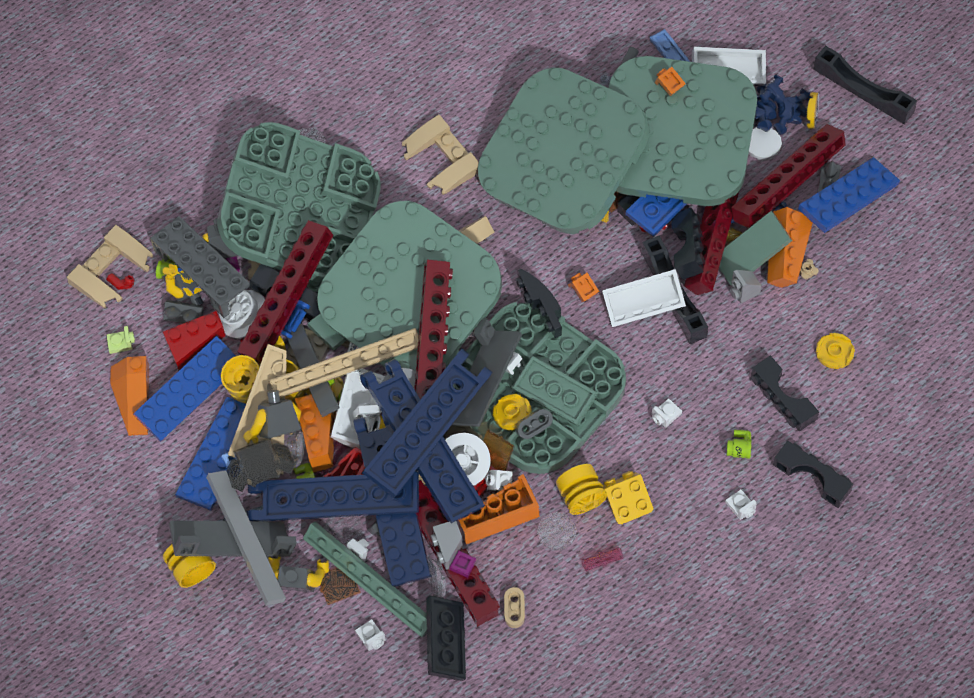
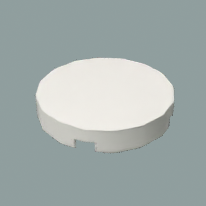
(765, 144)

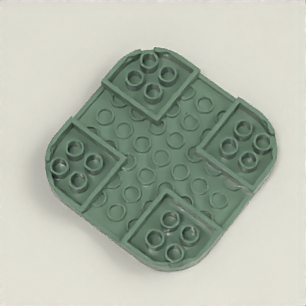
(695, 136)
(563, 150)
(285, 181)
(379, 281)
(571, 354)

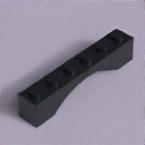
(892, 102)
(688, 317)

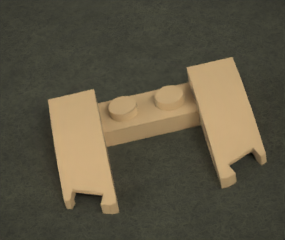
(463, 163)
(86, 276)

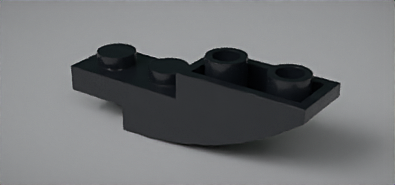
(540, 297)

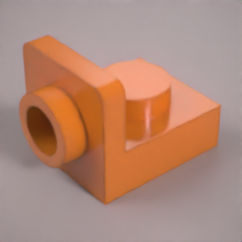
(670, 80)
(583, 286)

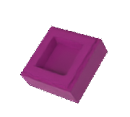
(463, 564)

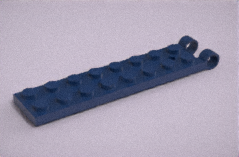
(425, 425)
(440, 468)
(331, 498)
(398, 532)

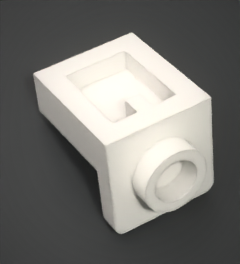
(367, 410)
(665, 413)
(498, 479)
(741, 505)
(371, 635)

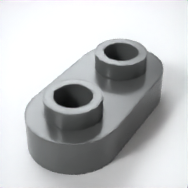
(533, 424)

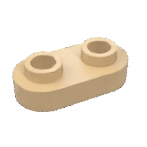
(514, 608)

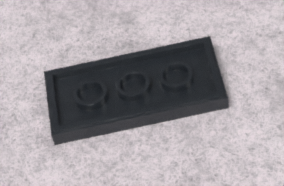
(445, 638)

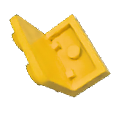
(628, 497)

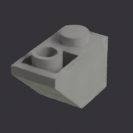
(744, 285)
(449, 541)

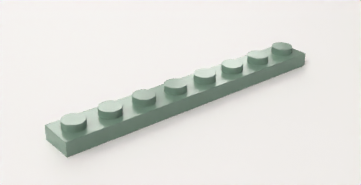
(367, 578)

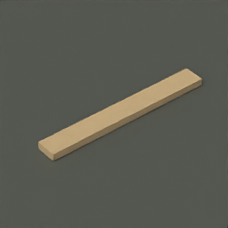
(345, 363)

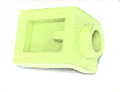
(120, 341)

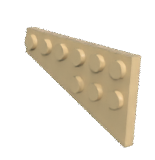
(271, 367)

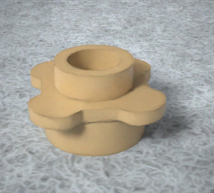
(805, 274)

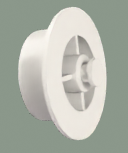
(242, 313)
(471, 455)

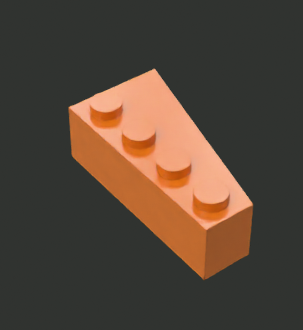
(786, 264)
(316, 433)
(502, 511)

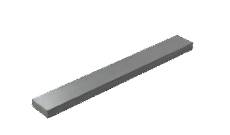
(246, 538)

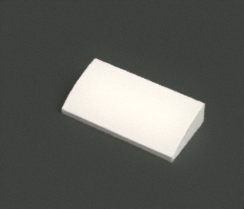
(749, 62)
(644, 298)
(351, 396)

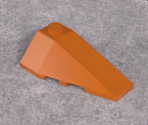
(131, 389)

